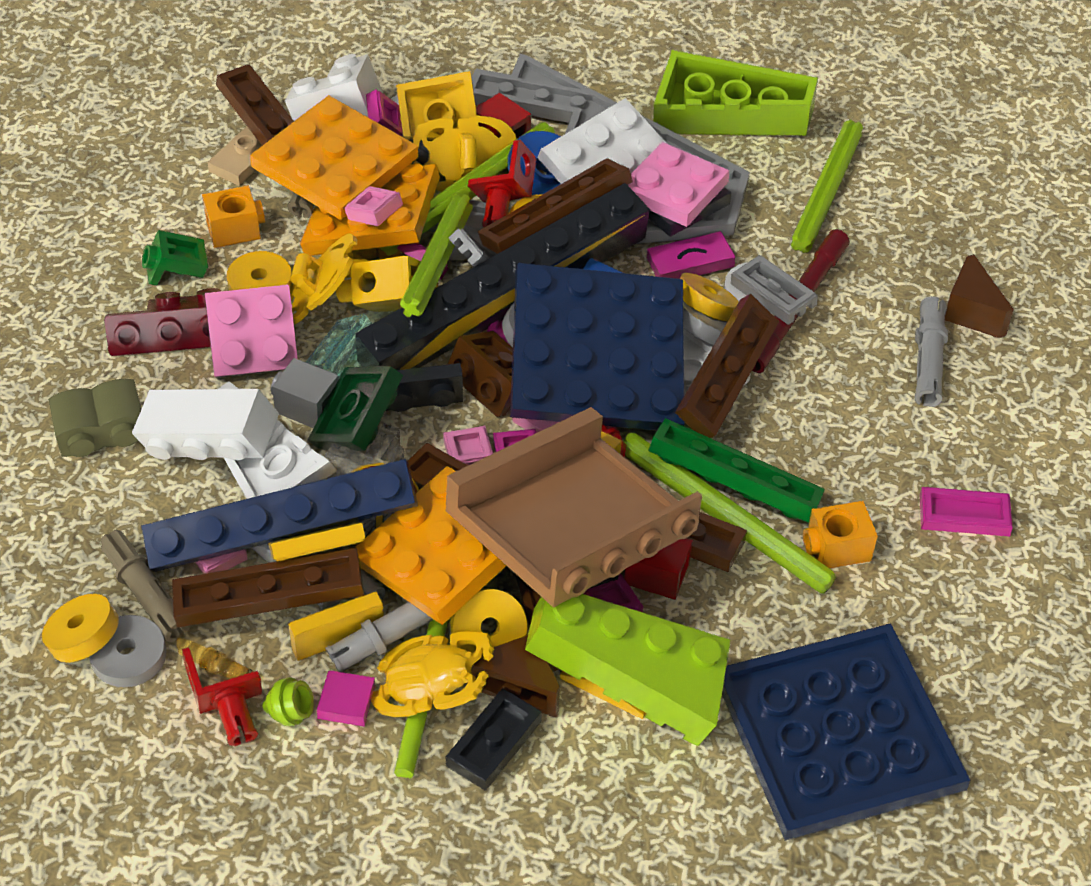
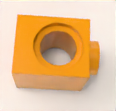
(233, 216)
(840, 535)

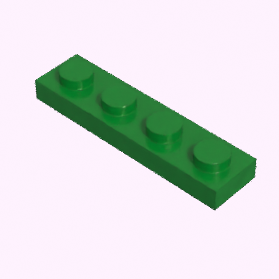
(736, 470)

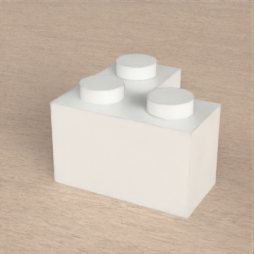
(347, 82)

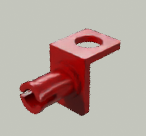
(501, 189)
(228, 698)

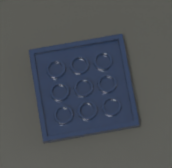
(597, 345)
(841, 731)

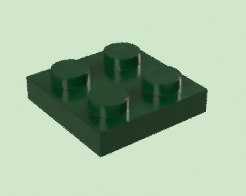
(356, 407)

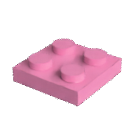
(677, 183)
(251, 330)

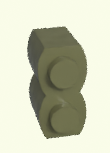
(95, 417)

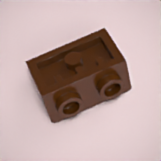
(486, 369)

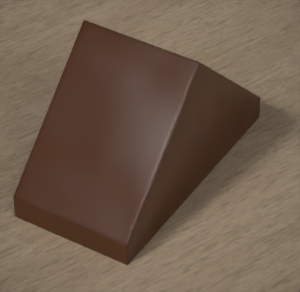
(978, 301)
(521, 675)

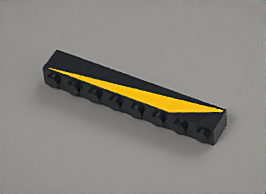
(488, 290)

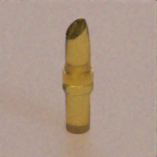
(212, 659)

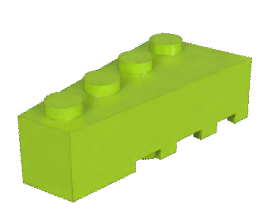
(732, 98)
(637, 658)

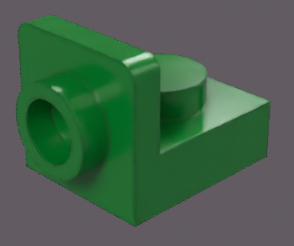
(174, 254)

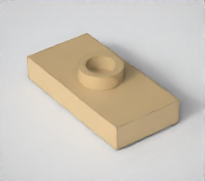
(234, 160)

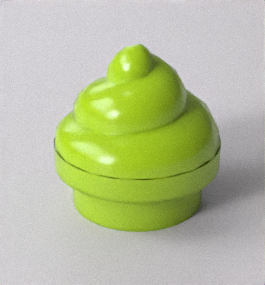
(289, 701)

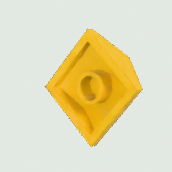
(436, 98)

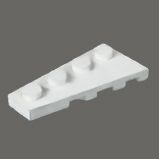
(285, 464)

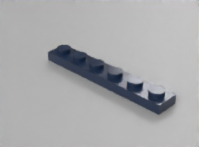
(279, 515)

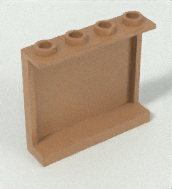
(567, 508)

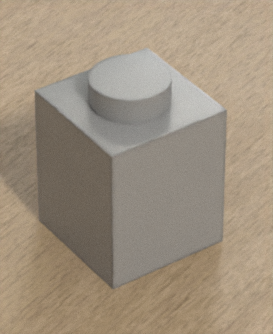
(302, 391)

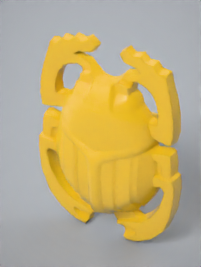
(463, 148)
(319, 278)
(428, 671)

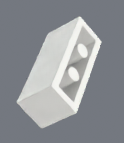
(206, 423)

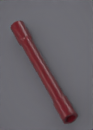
(824, 260)

